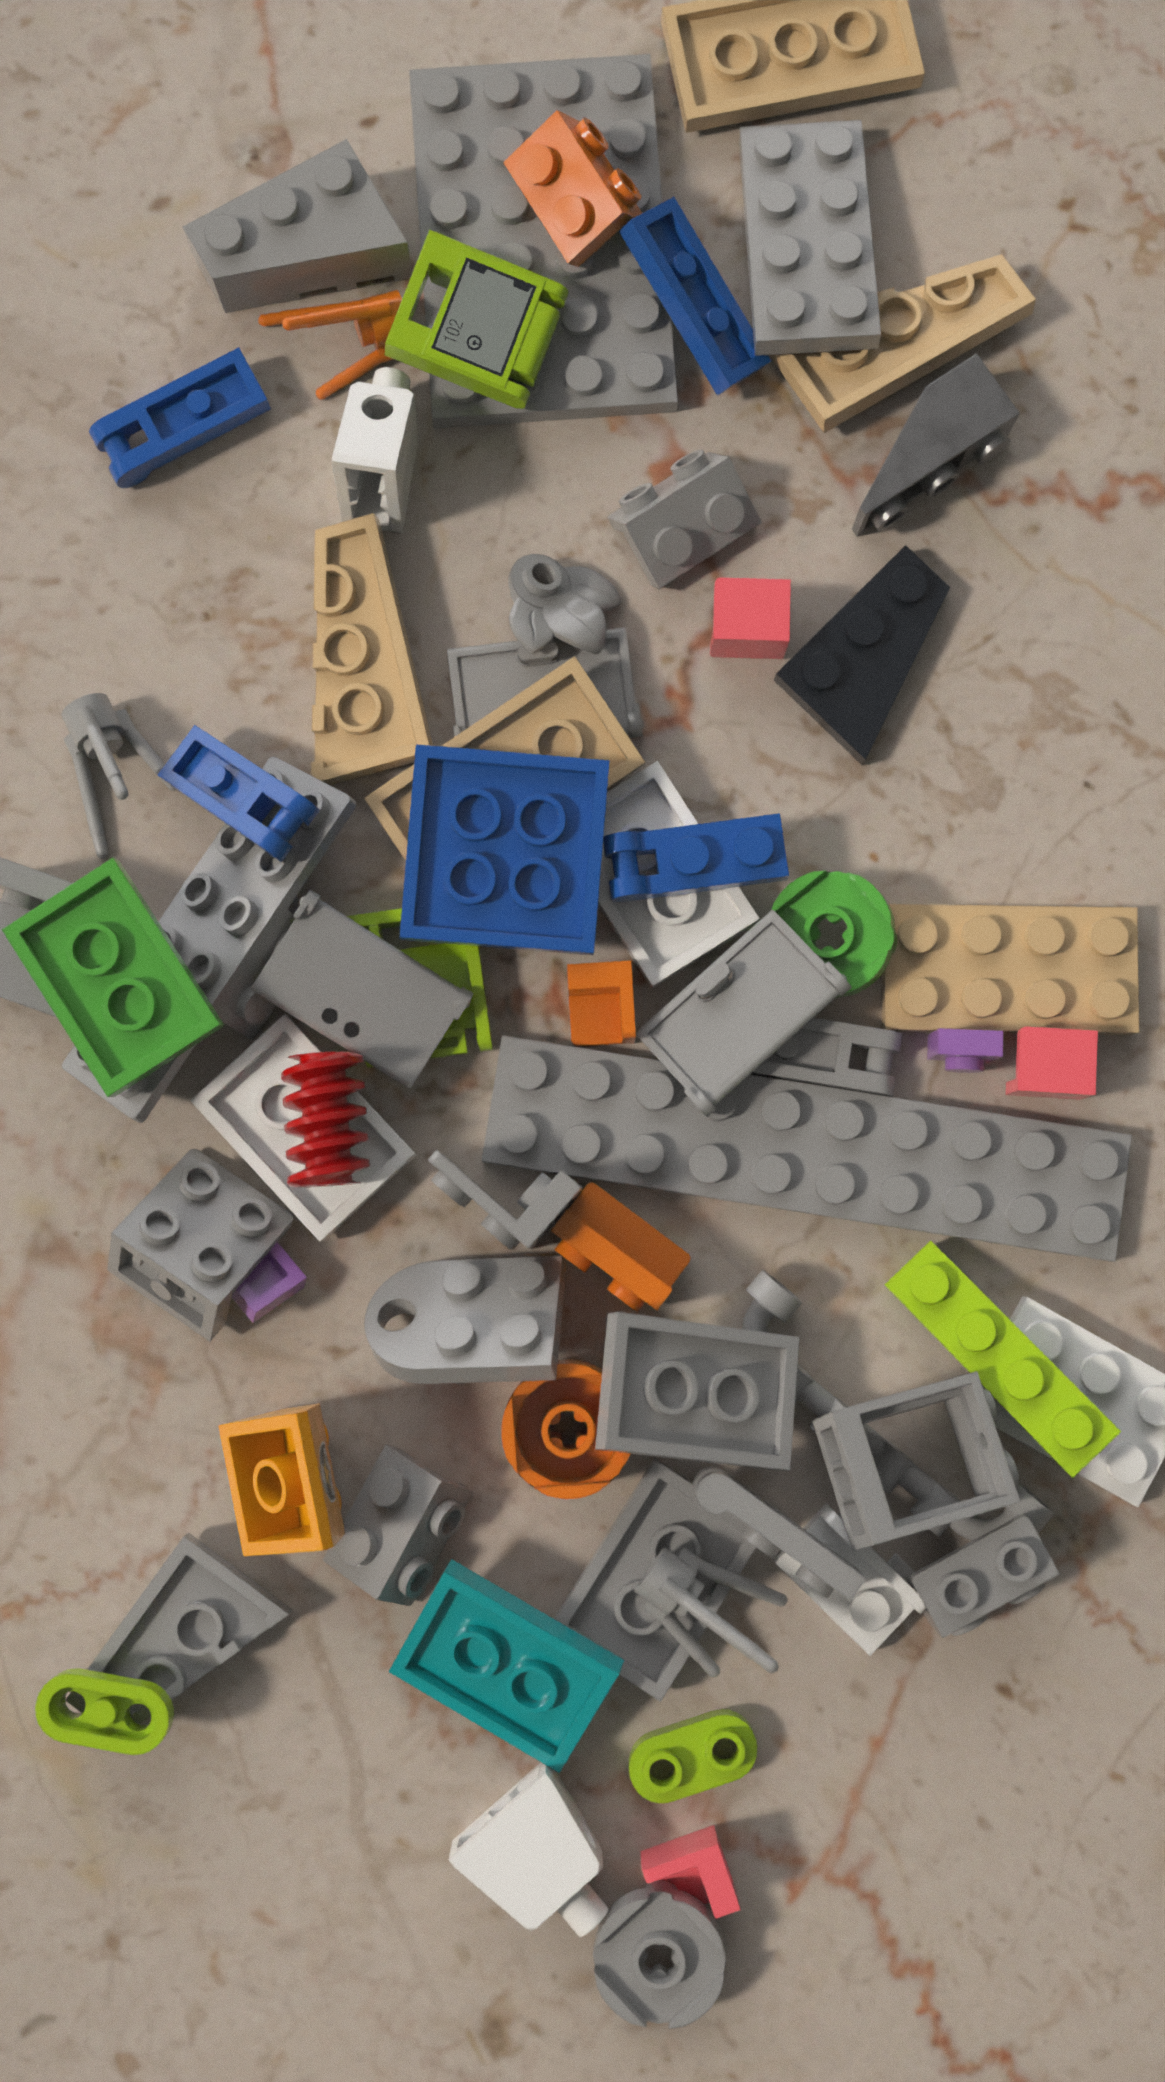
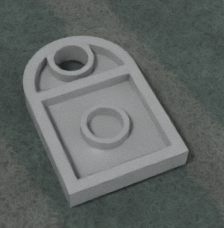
(471, 1320)

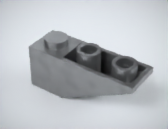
(952, 424)

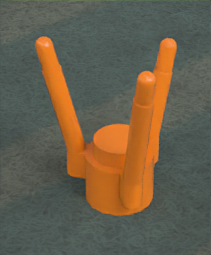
(372, 322)

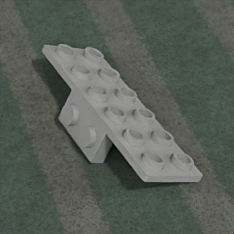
(232, 922)

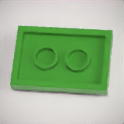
(113, 977)

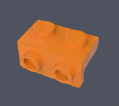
(573, 185)
(622, 1245)

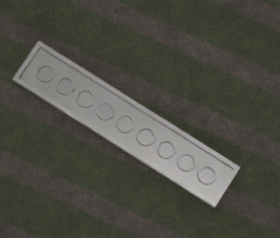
(810, 1150)

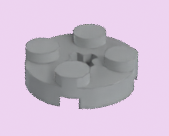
(659, 1994)

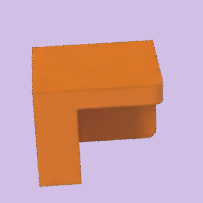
(601, 1003)

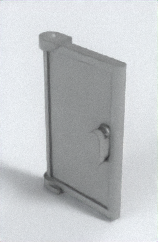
(492, 675)
(368, 984)
(769, 998)

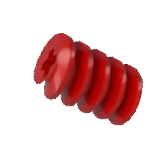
(324, 1119)

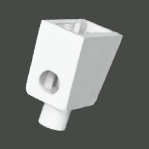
(377, 449)
(534, 1854)

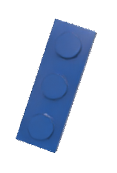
(694, 294)

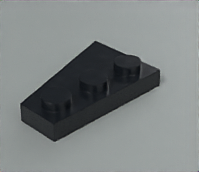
(864, 653)

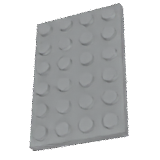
(613, 332)

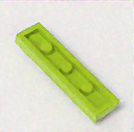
(1005, 1359)

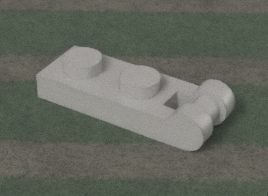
(822, 1055)
(772, 1531)

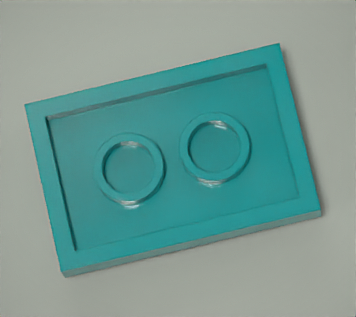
(506, 1666)

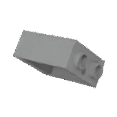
(857, 1479)

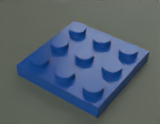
(504, 850)

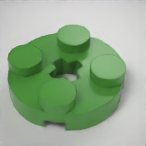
(839, 897)

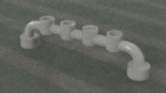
(891, 1463)

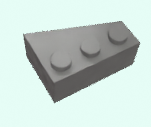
(299, 235)

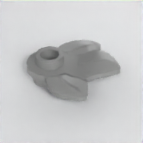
(564, 608)

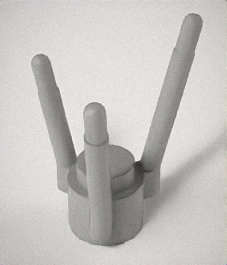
(98, 732)
(672, 1587)

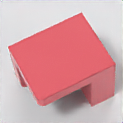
(751, 618)
(1055, 1063)
(695, 1866)

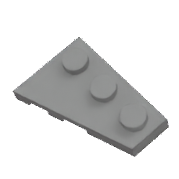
(186, 1623)

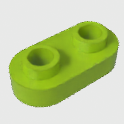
(107, 1716)
(689, 1749)

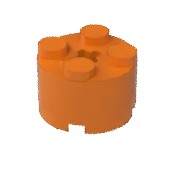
(541, 1455)

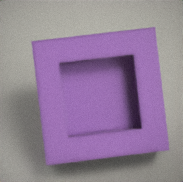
(965, 1048)
(269, 1284)

